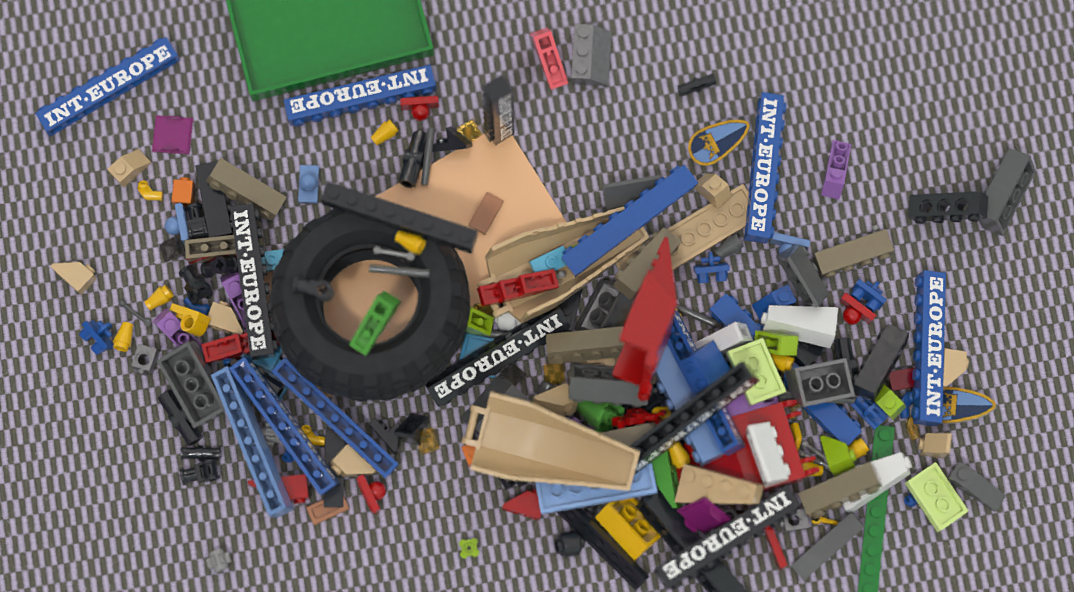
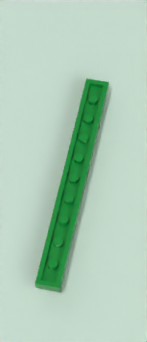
(875, 518)

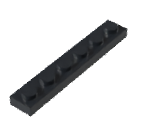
(605, 547)

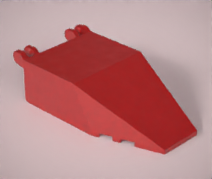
(648, 325)
(742, 463)

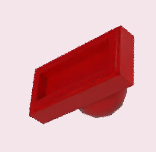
(419, 106)
(855, 311)
(371, 493)

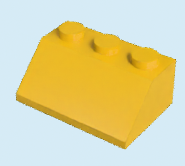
(628, 526)

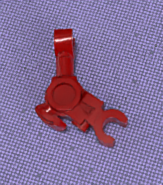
(637, 416)

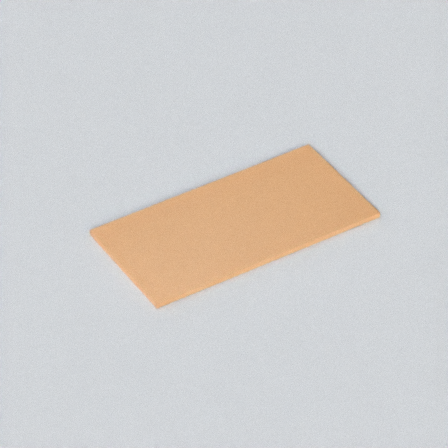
(453, 194)

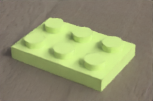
(760, 360)
(936, 497)

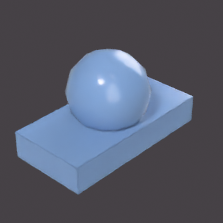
(308, 184)
(178, 224)
(787, 241)

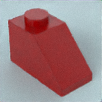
(524, 505)

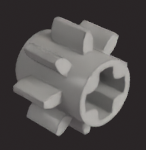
(269, 435)
(218, 560)

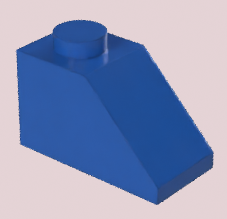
(779, 297)

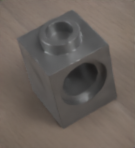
(145, 351)
(802, 522)

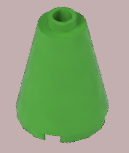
(599, 415)

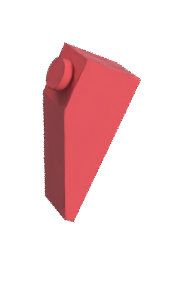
(549, 57)

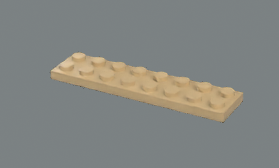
(704, 228)

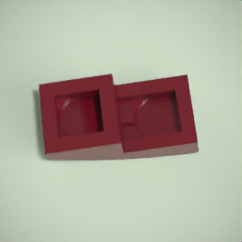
(901, 379)

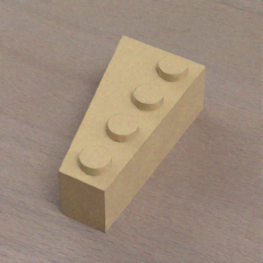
(716, 486)

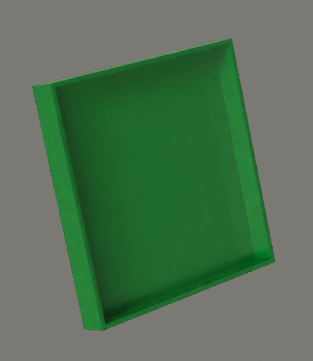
(322, 41)

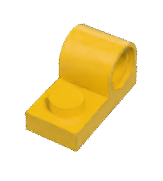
(191, 320)

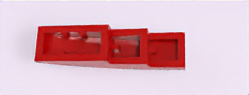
(518, 288)
(227, 347)

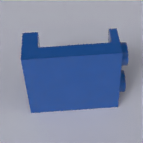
(704, 366)

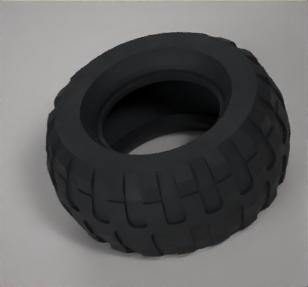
(392, 365)

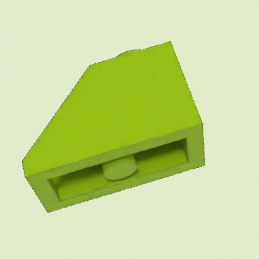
(479, 323)
(778, 342)
(889, 403)
(838, 455)

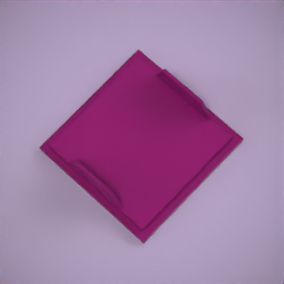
(172, 134)
(703, 515)

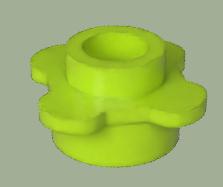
(468, 543)

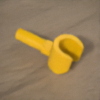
(825, 520)

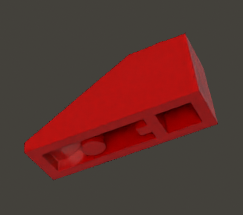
(296, 487)

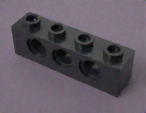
(920, 204)

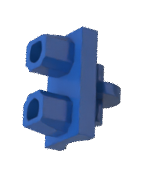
(720, 269)
(869, 293)
(100, 333)
(869, 412)

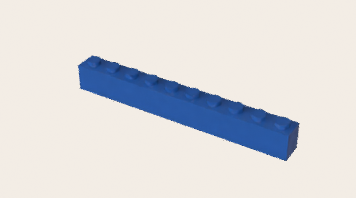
(826, 415)

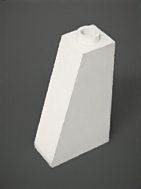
(810, 323)
(728, 337)
(890, 471)

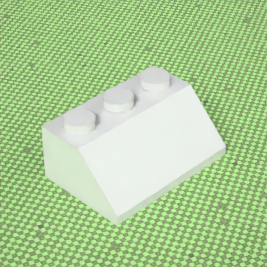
(767, 454)

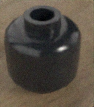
(569, 544)

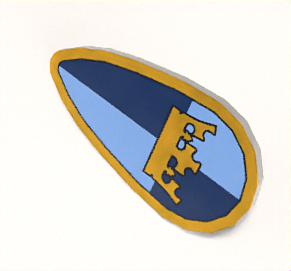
(717, 141)
(964, 405)

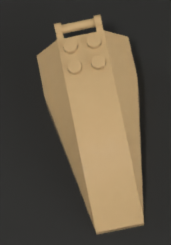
(513, 257)
(539, 445)

